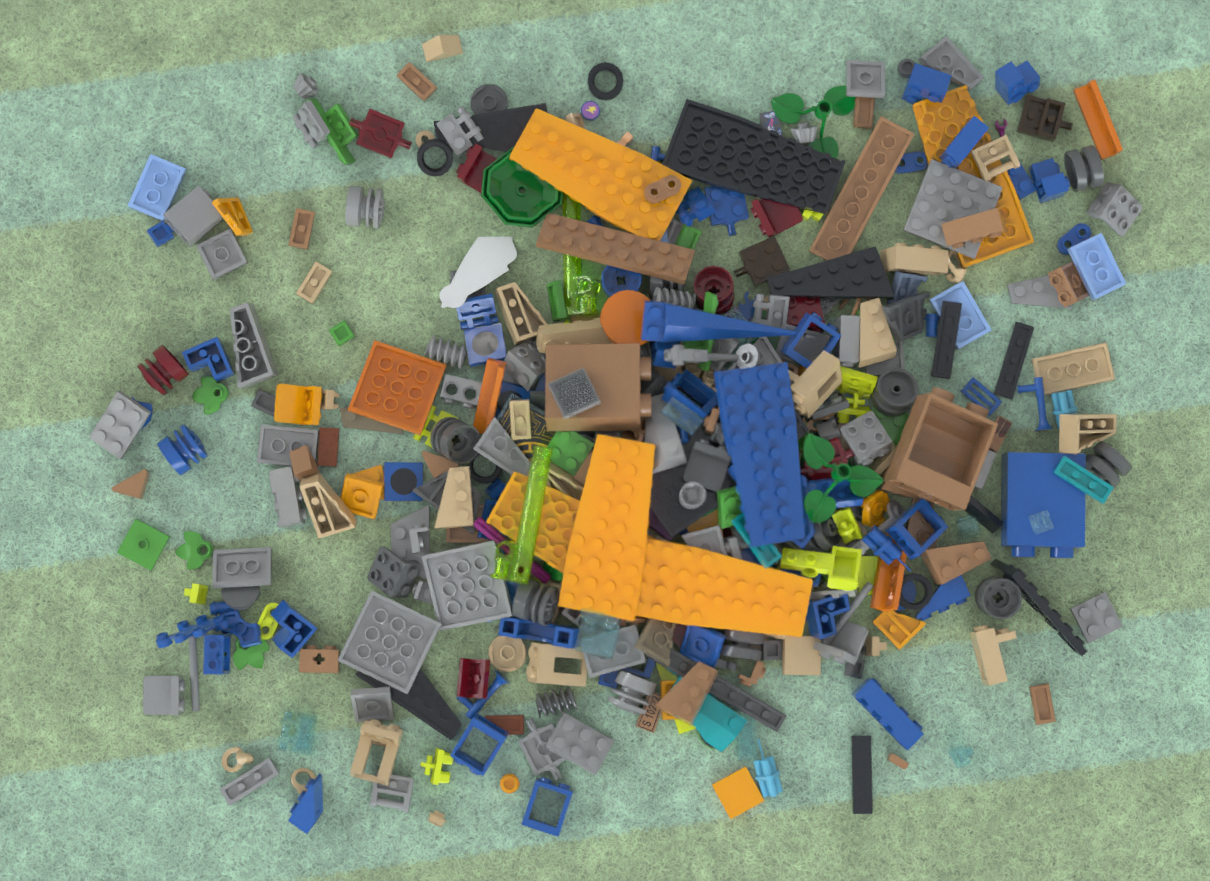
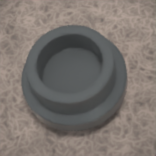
(905, 67)

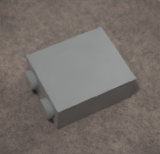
(193, 216)
(848, 345)

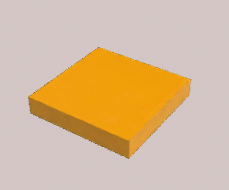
(361, 495)
(738, 792)

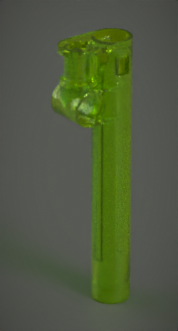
(577, 295)
(523, 548)

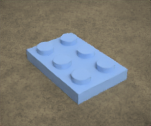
(157, 187)
(1096, 266)
(972, 321)

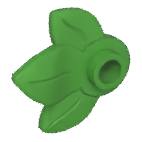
(207, 394)
(192, 550)
(251, 655)

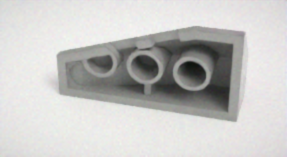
(664, 435)

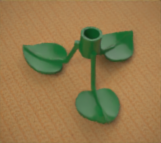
(790, 106)
(862, 479)

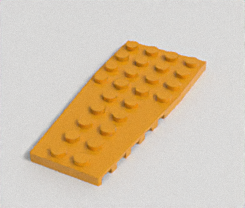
(938, 127)
(598, 174)
(555, 522)
(610, 530)
(720, 591)

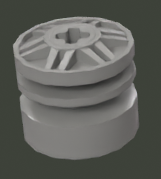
(364, 207)
(632, 692)

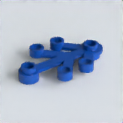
(203, 626)

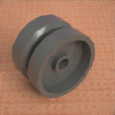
(1083, 168)
(894, 392)
(1107, 464)
(825, 537)
(741, 644)

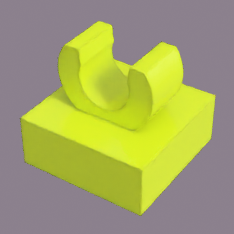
(814, 215)
(197, 593)

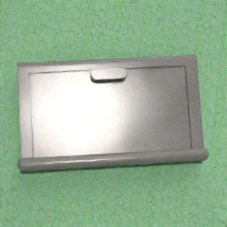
(808, 345)

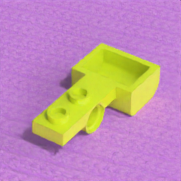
(841, 565)

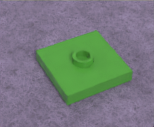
(143, 544)

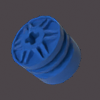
(609, 280)
(182, 449)

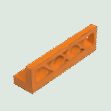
(1098, 120)
(489, 394)
(888, 583)

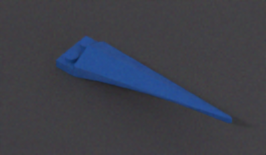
(678, 323)

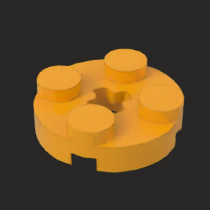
(874, 508)

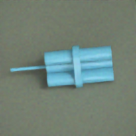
(1063, 404)
(767, 775)

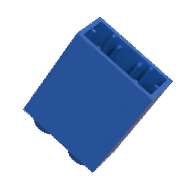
(1032, 487)

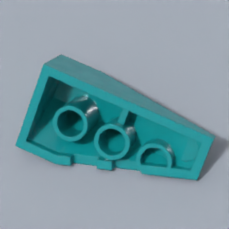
(717, 722)

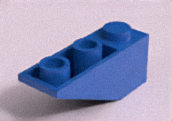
(944, 595)
(310, 806)

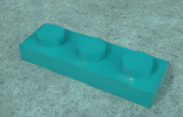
(1083, 480)
(766, 553)

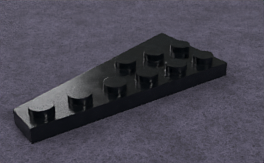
(499, 128)
(422, 702)

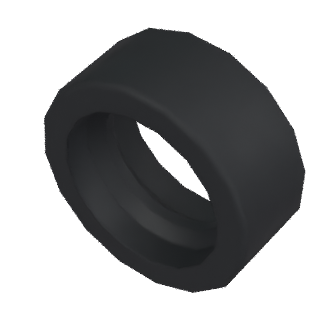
(602, 67)
(431, 171)
(483, 480)
(927, 596)

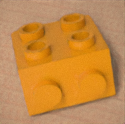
(298, 404)

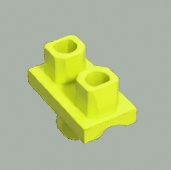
(854, 409)
(847, 524)
(437, 775)

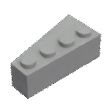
(251, 348)

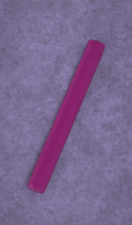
(494, 535)

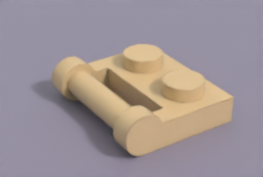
(992, 152)

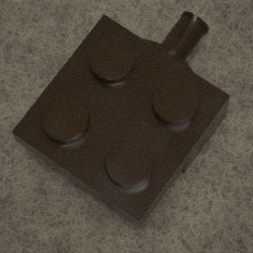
(1042, 118)
(762, 261)

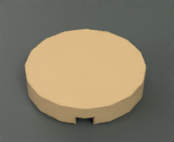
(514, 650)

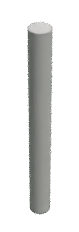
(846, 615)
(194, 673)

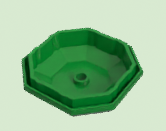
(501, 193)

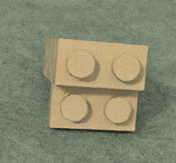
(815, 384)
(988, 654)
(542, 665)
(386, 736)

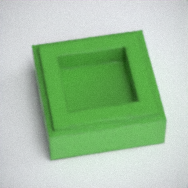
(341, 333)

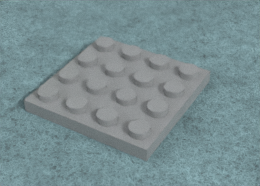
(946, 197)
(463, 586)
(389, 642)

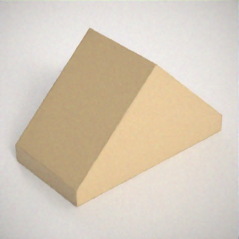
(442, 47)

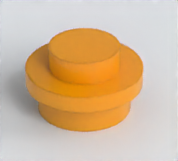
(509, 783)

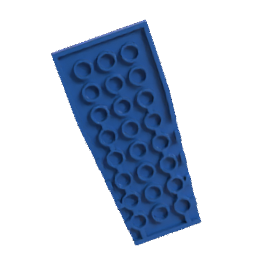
(763, 448)

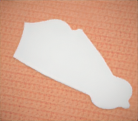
(481, 265)

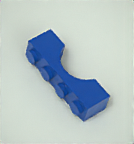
(554, 633)

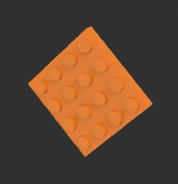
(397, 387)

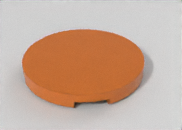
(623, 317)

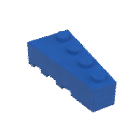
(887, 713)

